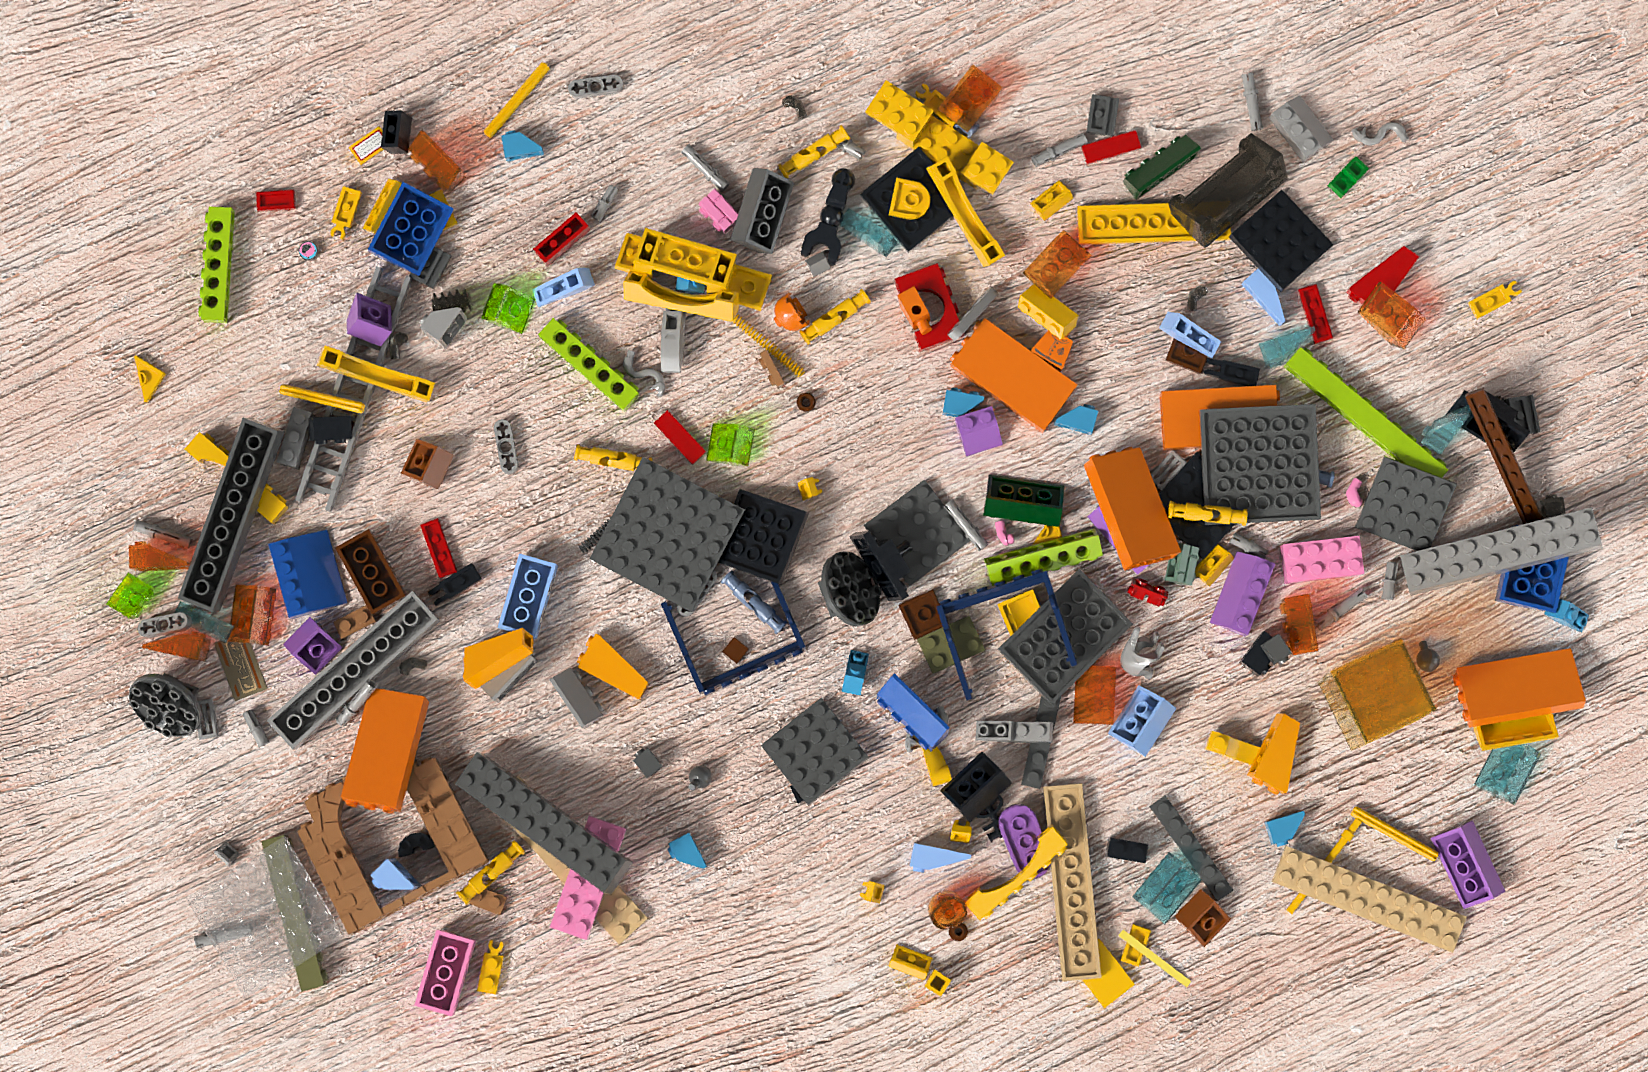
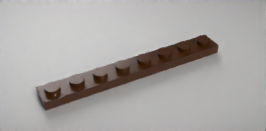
(1503, 456)

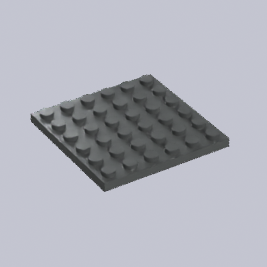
(1261, 462)
(667, 534)

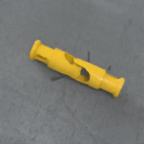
(808, 155)
(831, 319)
(598, 456)
(1195, 512)
(493, 870)

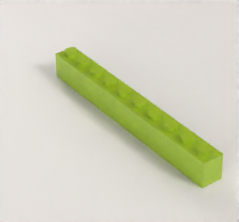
(1361, 413)

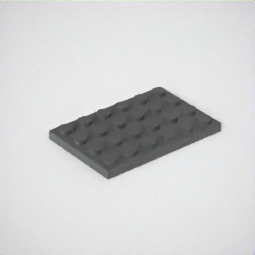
(1038, 646)

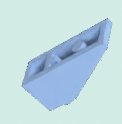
(564, 286)
(1265, 294)
(1189, 333)
(930, 857)

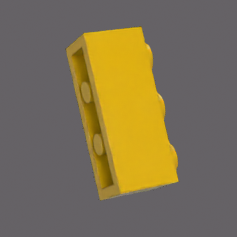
(1047, 311)

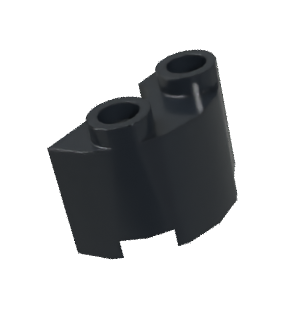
(414, 840)

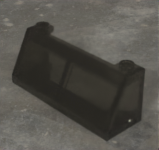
(1230, 191)

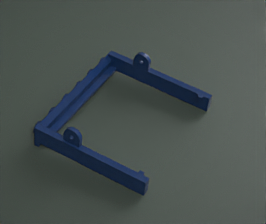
(982, 595)
(741, 672)

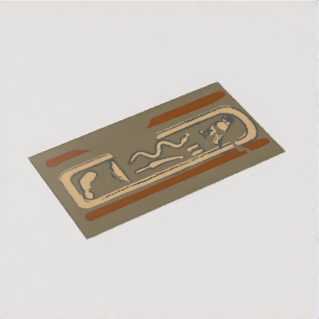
(240, 668)

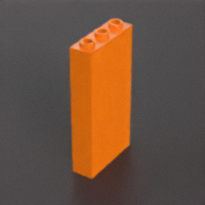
(1012, 374)
(1181, 410)
(1132, 508)
(1519, 688)
(385, 750)

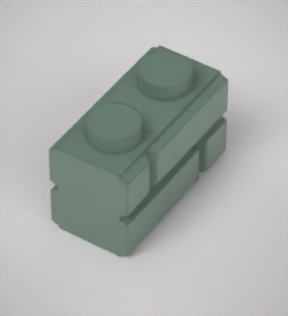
(1182, 567)

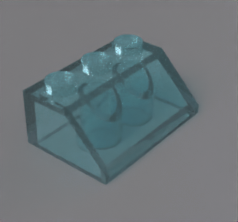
(1507, 771)
(1166, 888)

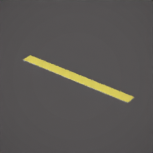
(1154, 958)

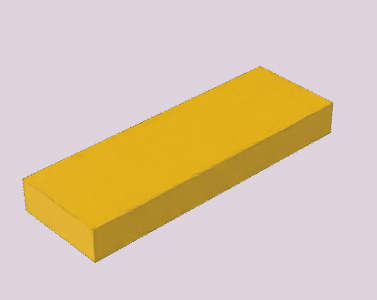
(382, 205)

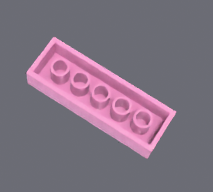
(580, 898)

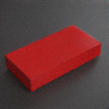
(275, 200)

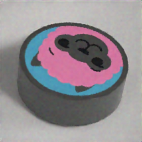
(308, 251)

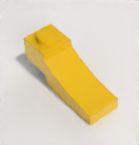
(1231, 747)

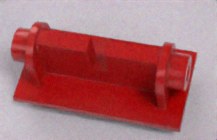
(1141, 587)

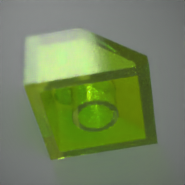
(508, 308)
(730, 444)
(131, 596)

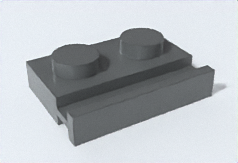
(1102, 115)
(433, 268)
(1526, 412)

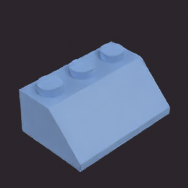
(1142, 720)
(393, 876)

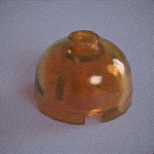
(947, 909)

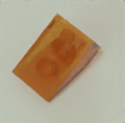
(970, 98)
(1057, 264)
(1391, 316)
(148, 558)
(185, 645)

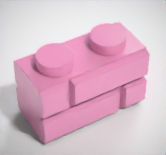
(719, 211)

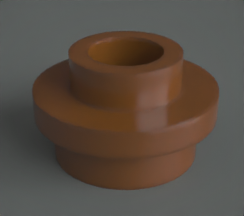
(803, 396)
(958, 937)

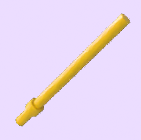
(1347, 835)

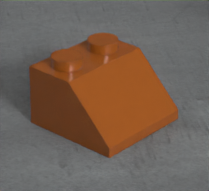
(427, 464)
(1202, 917)

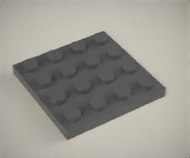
(1405, 504)
(925, 524)
(814, 751)

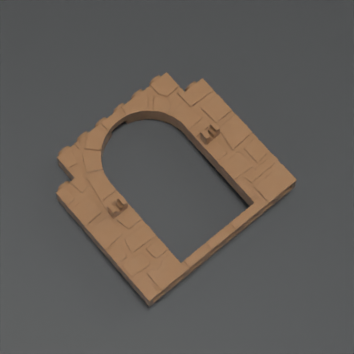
(341, 869)

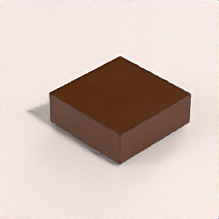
(735, 650)

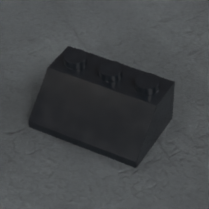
(976, 786)

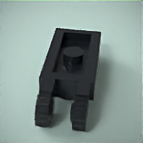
(1233, 372)
(456, 583)

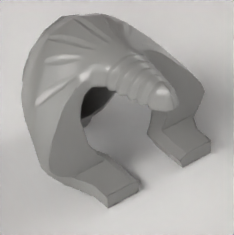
(1135, 662)

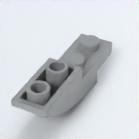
(672, 340)
(1014, 731)

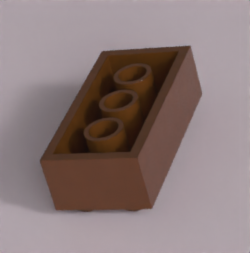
(371, 572)

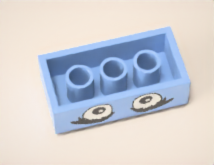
(528, 595)

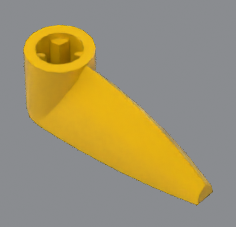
(937, 767)

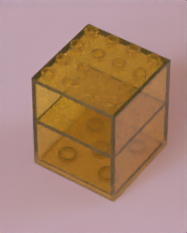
(1376, 694)

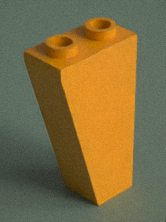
(495, 655)
(611, 667)
(1276, 755)

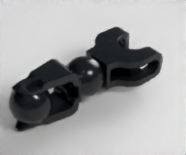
(831, 217)

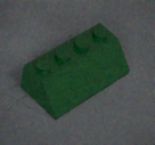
(1161, 166)
(1024, 500)

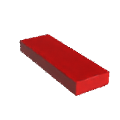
(1111, 147)
(1315, 313)
(679, 437)
(438, 548)

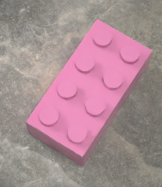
(1322, 560)
(445, 972)

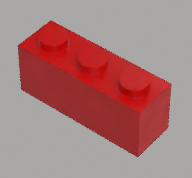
(561, 239)

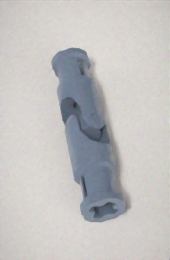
(761, 609)

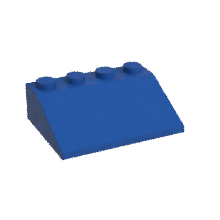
(410, 229)
(308, 574)
(1533, 586)

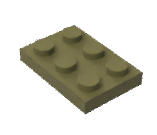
(937, 649)

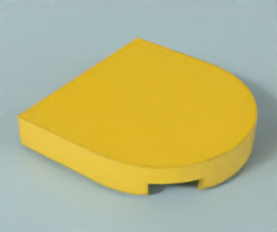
(909, 199)

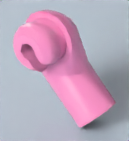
(1352, 493)
(1002, 534)

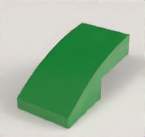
(1348, 177)

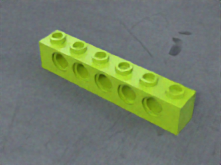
(214, 216)
(549, 336)
(1051, 549)

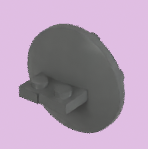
(849, 589)
(166, 704)

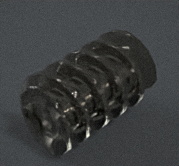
(452, 301)

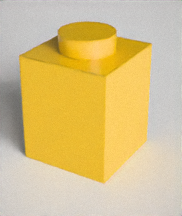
(937, 982)

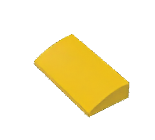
(1018, 609)
(1516, 732)

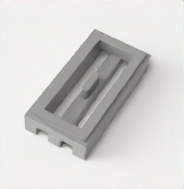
(1177, 457)
(213, 719)

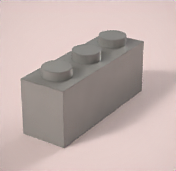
(295, 439)

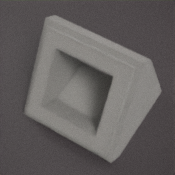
(817, 264)
(227, 853)

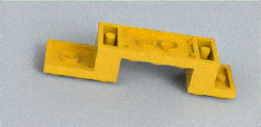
(918, 127)
(693, 262)

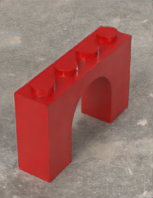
(932, 280)

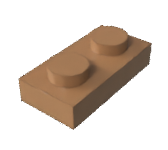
(774, 377)
(354, 622)
(489, 901)

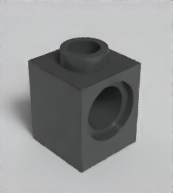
(1276, 650)
(647, 762)

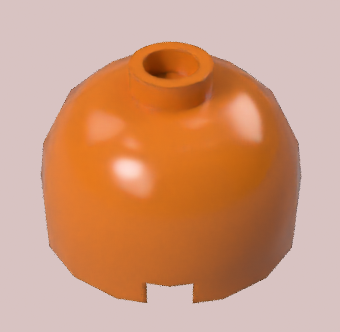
(790, 313)

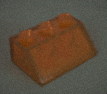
(436, 162)
(252, 614)
(1299, 624)
(1095, 696)

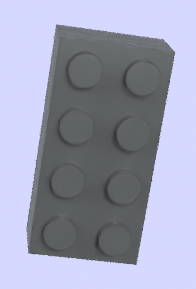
(762, 210)

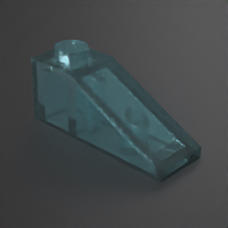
(868, 232)
(1280, 348)
(1444, 429)
(206, 623)

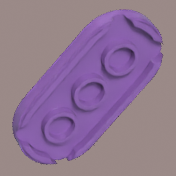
(1020, 832)

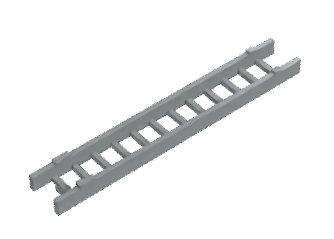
(335, 486)

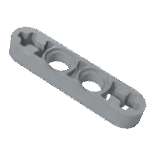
(972, 314)

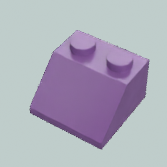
(369, 320)
(978, 431)
(312, 645)

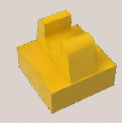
(808, 488)
(961, 833)
(873, 892)

